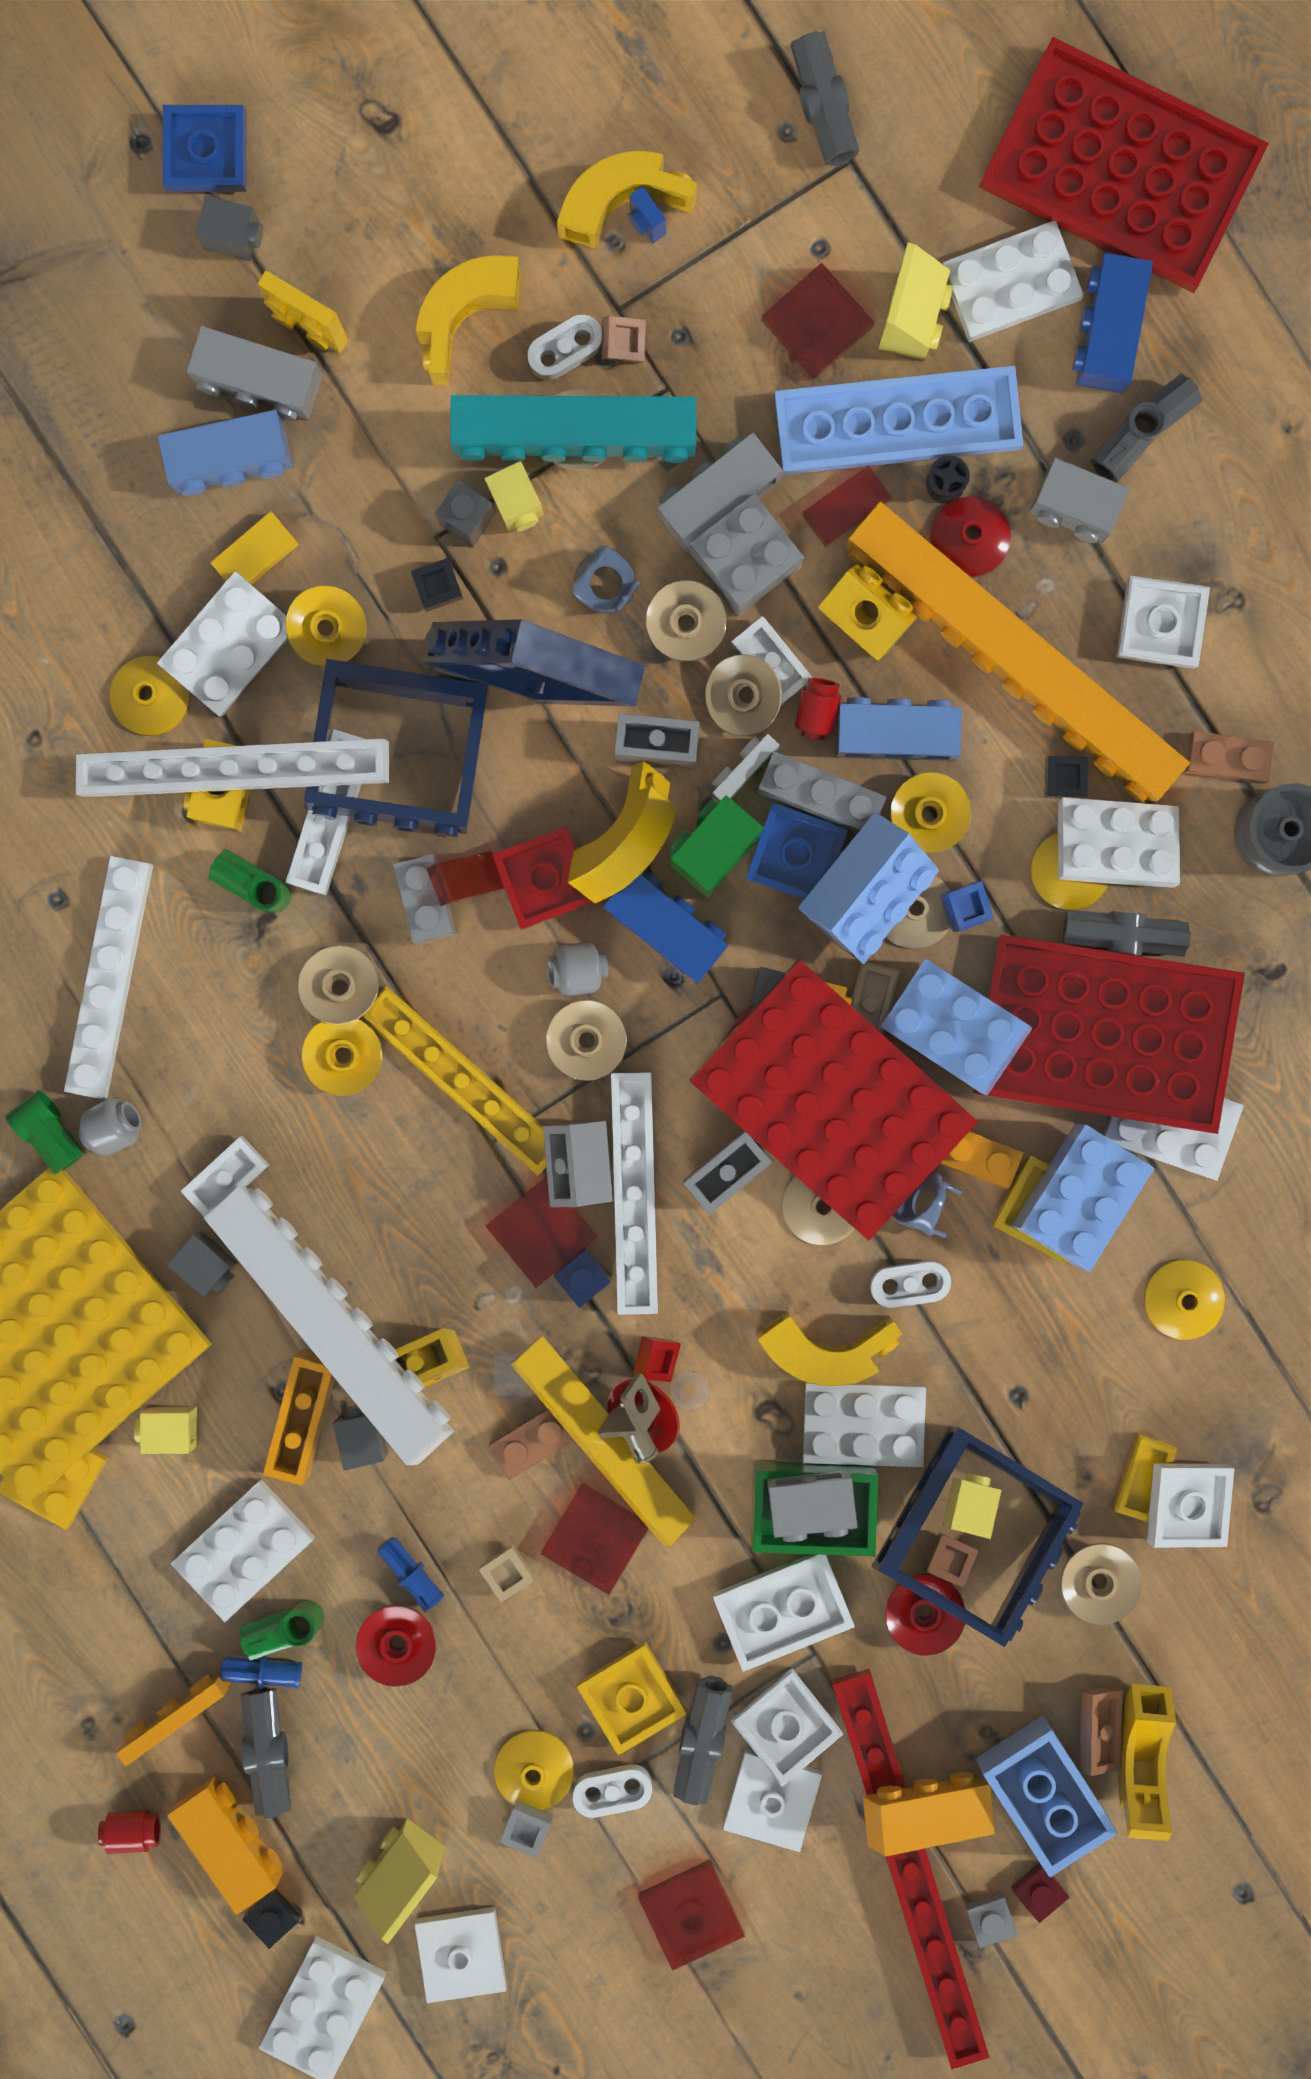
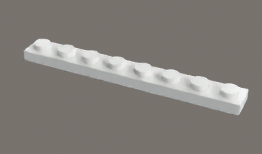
(233, 768)

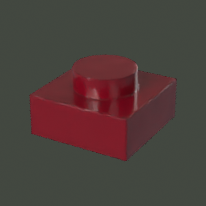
(1040, 1892)

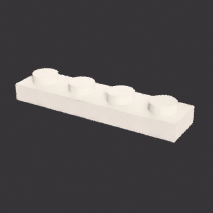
(321, 839)

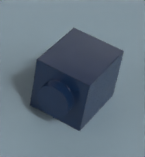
(583, 1277)

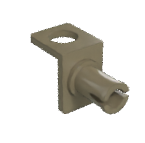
(634, 1421)

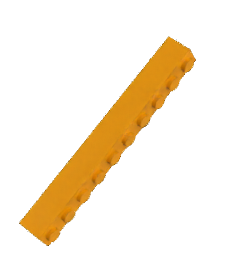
(1016, 655)

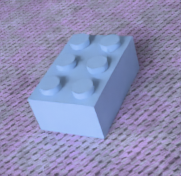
(869, 888)
(956, 1027)
(1083, 1197)
(1046, 1796)

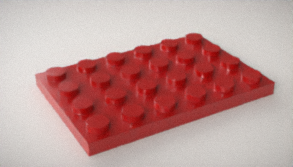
(1123, 164)
(1117, 1032)
(833, 1100)

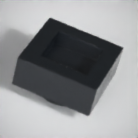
(437, 584)
(1066, 777)
(271, 1918)

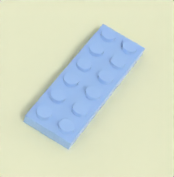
(898, 420)

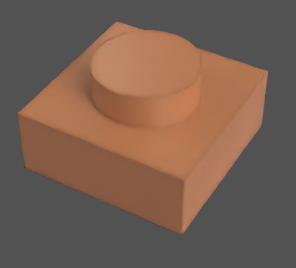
(623, 339)
(951, 1560)

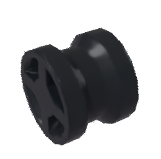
(950, 470)

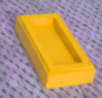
(256, 550)
(1136, 1482)

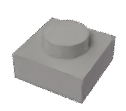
(526, 1829)
(991, 1919)

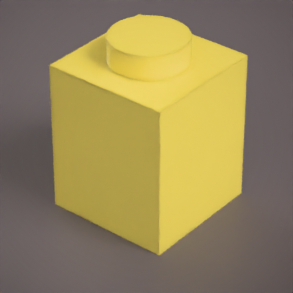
(515, 497)
(167, 1430)
(972, 1505)

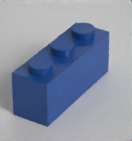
(1112, 322)
(668, 926)

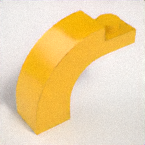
(610, 184)
(460, 292)
(631, 842)
(826, 1364)
(1145, 1738)

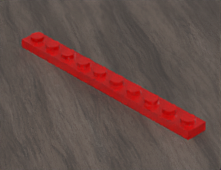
(913, 1878)

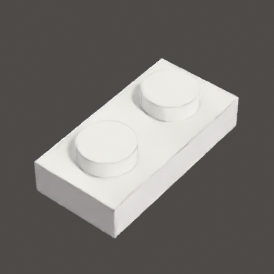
(766, 644)
(755, 755)
(233, 1167)

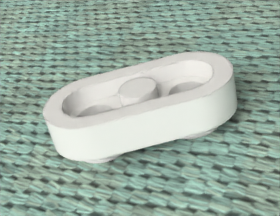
(562, 345)
(909, 1284)
(614, 1794)

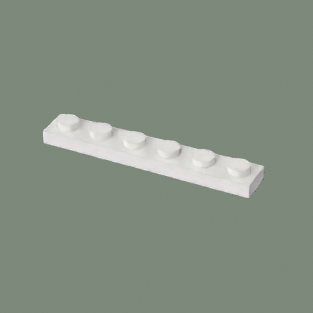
(108, 977)
(634, 1193)

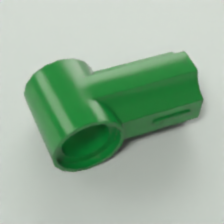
(248, 881)
(39, 1123)
(280, 1631)

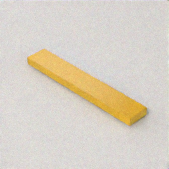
(458, 1078)
(582, 1418)

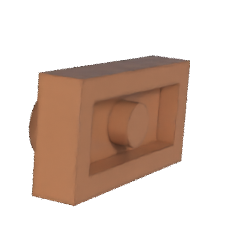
(1229, 757)
(529, 1443)
(1101, 1730)

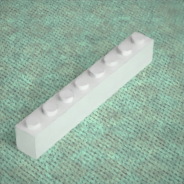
(330, 1325)

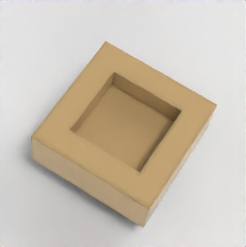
(506, 1573)

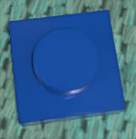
(646, 215)
(967, 906)

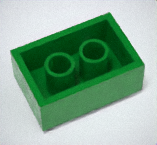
(715, 846)
(858, 1541)

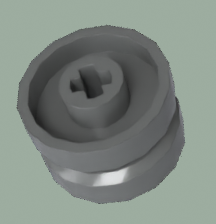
(1262, 836)

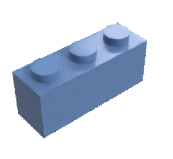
(226, 453)
(898, 730)

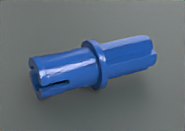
(410, 1574)
(261, 1672)

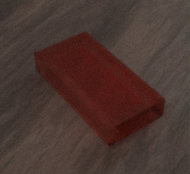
(846, 506)
(465, 878)

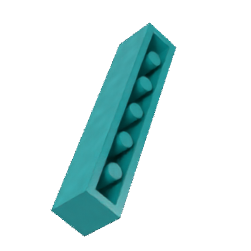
(573, 427)

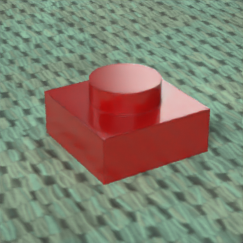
(657, 1358)

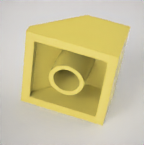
(915, 305)
(398, 1877)

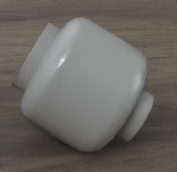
(576, 969)
(110, 1126)

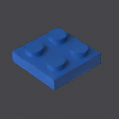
(204, 148)
(794, 851)

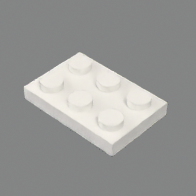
(1012, 281)
(226, 644)
(1118, 842)
(1183, 1148)
(864, 1424)
(243, 1550)
(783, 1610)
(322, 2010)

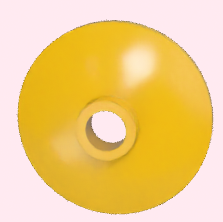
(330, 606)
(157, 714)
(943, 796)
(1060, 893)
(323, 1065)
(1165, 1295)
(538, 1752)

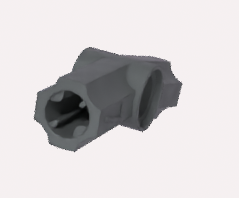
(824, 98)
(1160, 411)
(1126, 933)
(702, 1740)
(265, 1752)

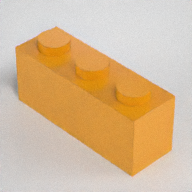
(300, 1420)
(928, 1814)
(226, 1844)

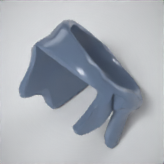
(604, 557)
(926, 1222)

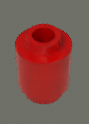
(818, 708)
(129, 1831)

